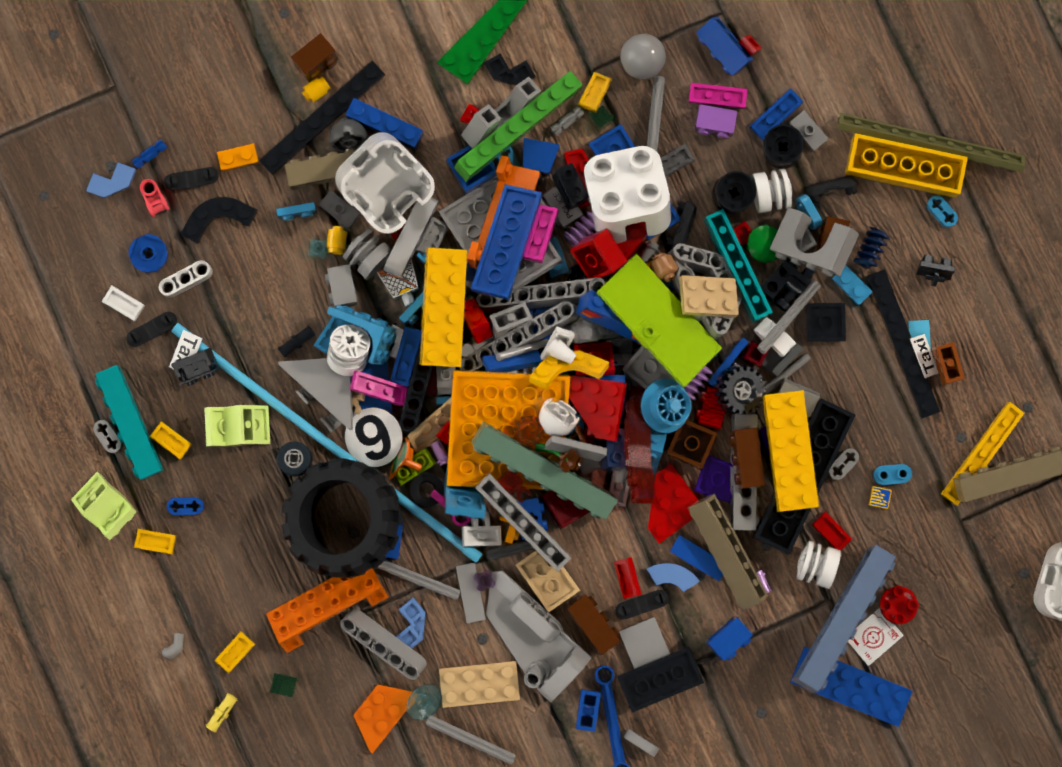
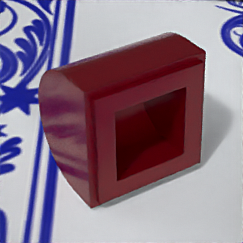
(753, 355)

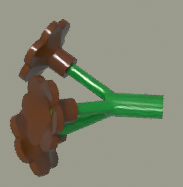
(570, 459)

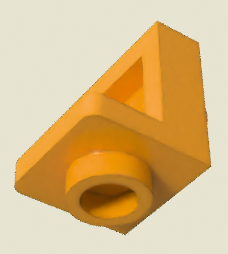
(512, 533)

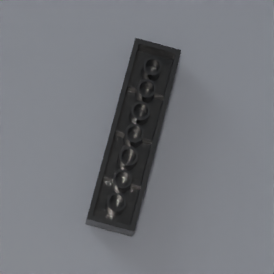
(827, 432)

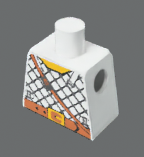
(401, 287)

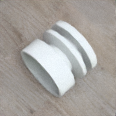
(775, 190)
(348, 350)
(821, 565)

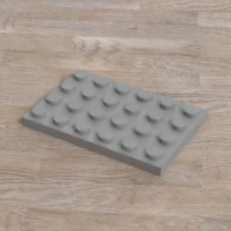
(466, 220)

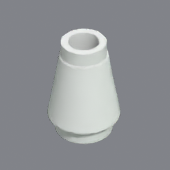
(561, 351)

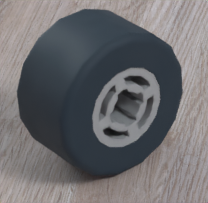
(297, 464)

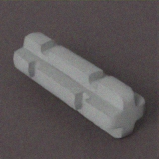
(567, 120)

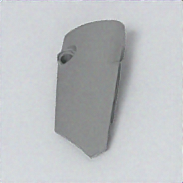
(534, 638)

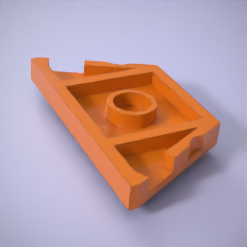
(381, 713)

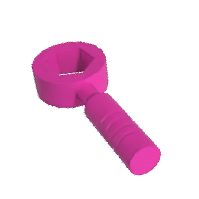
(440, 499)

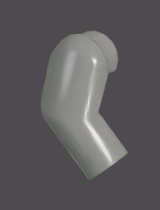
(176, 648)

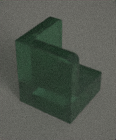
(601, 118)
(283, 684)

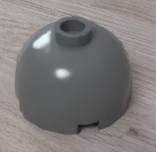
(346, 135)

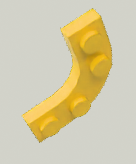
(552, 367)

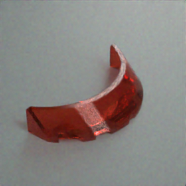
(638, 451)

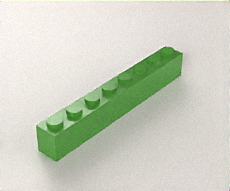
(518, 126)

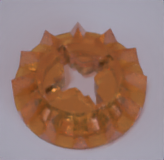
(534, 437)

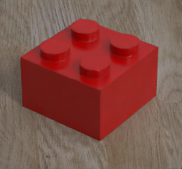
(598, 254)

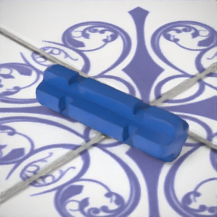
(149, 154)

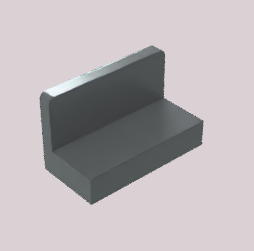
(775, 364)

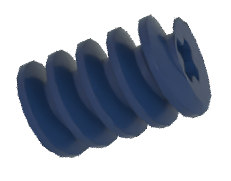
(871, 248)

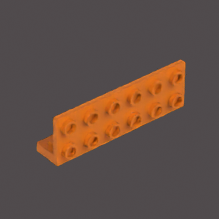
(508, 175)
(320, 604)

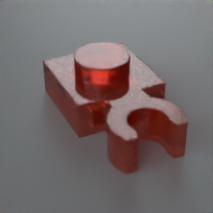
(512, 483)

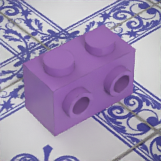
(715, 121)

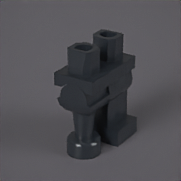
(789, 277)

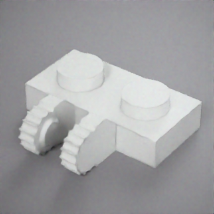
(481, 535)

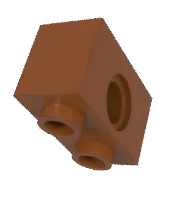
(948, 363)

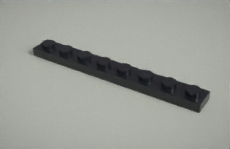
(322, 118)
(900, 339)

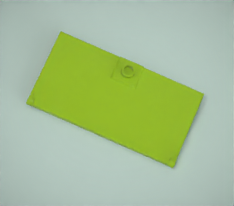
(658, 321)

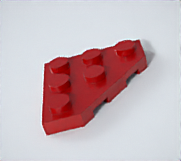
(598, 404)
(672, 504)

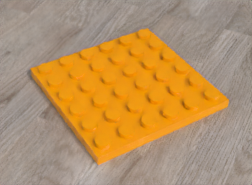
(500, 402)

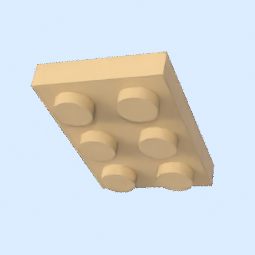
(708, 296)
(547, 583)

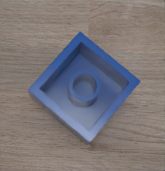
(476, 181)
(729, 639)

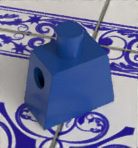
(539, 156)

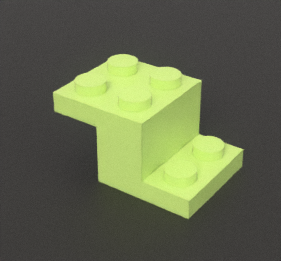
(237, 425)
(103, 505)

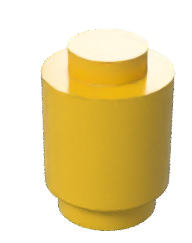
(315, 89)
(336, 240)

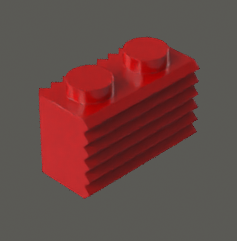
(476, 321)
(711, 413)

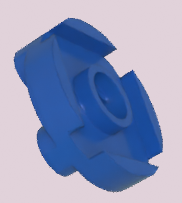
(144, 243)

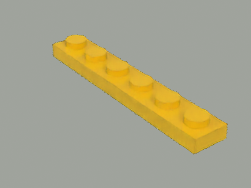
(986, 446)

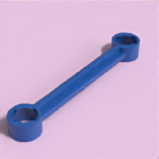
(611, 717)

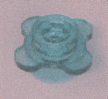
(313, 248)

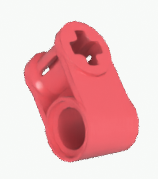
(154, 201)

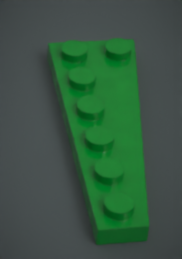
(478, 42)

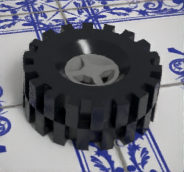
(748, 387)

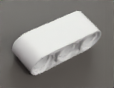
(195, 279)

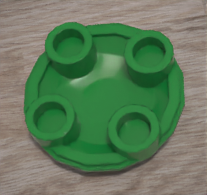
(760, 243)

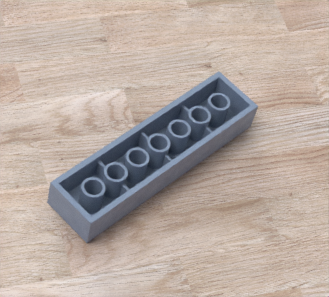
(844, 618)

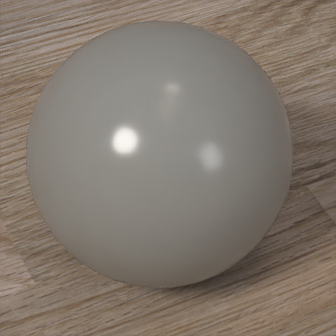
(643, 56)

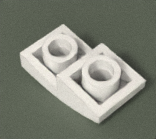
(782, 344)

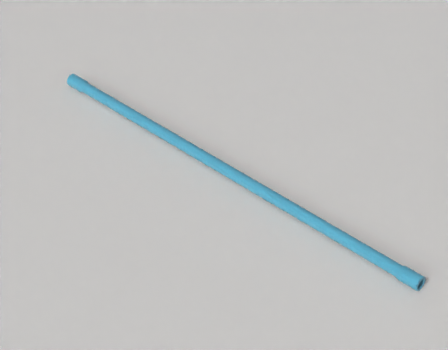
(470, 552)

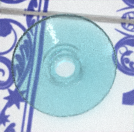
(424, 702)

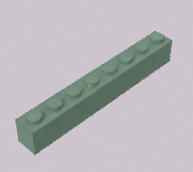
(543, 470)

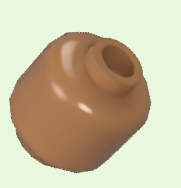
(664, 267)

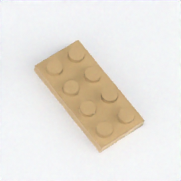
(479, 684)

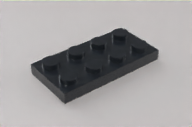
(660, 679)

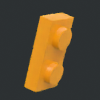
(237, 157)

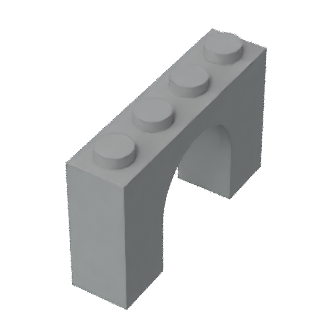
(489, 120)
(829, 259)

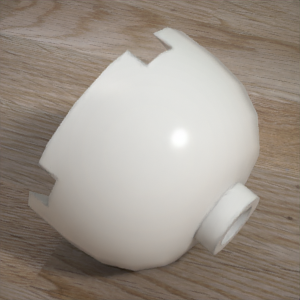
(557, 418)

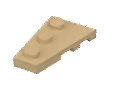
(426, 432)

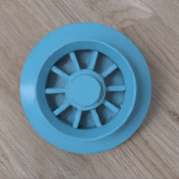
(665, 405)

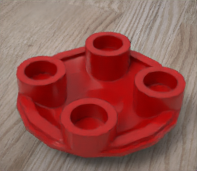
(898, 605)

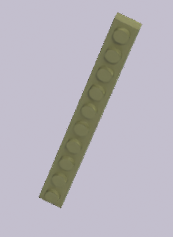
(908, 136)

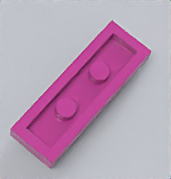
(718, 95)
(540, 233)
(378, 388)

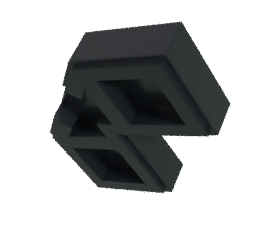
(500, 71)

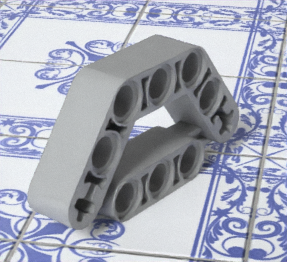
(683, 256)

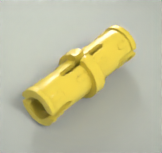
(221, 712)

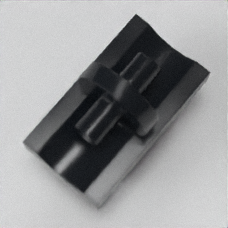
(934, 271)

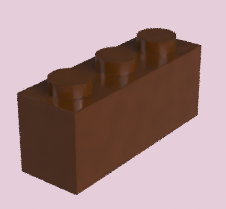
(747, 458)
(594, 624)

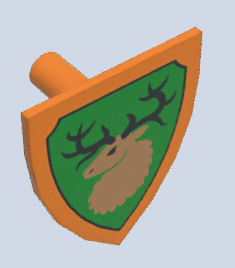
(404, 458)

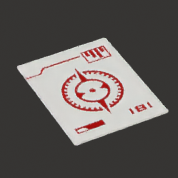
(874, 637)

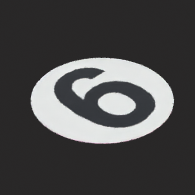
(374, 437)

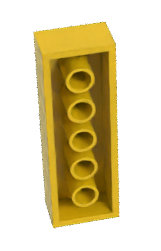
(906, 165)
(443, 307)
(790, 451)

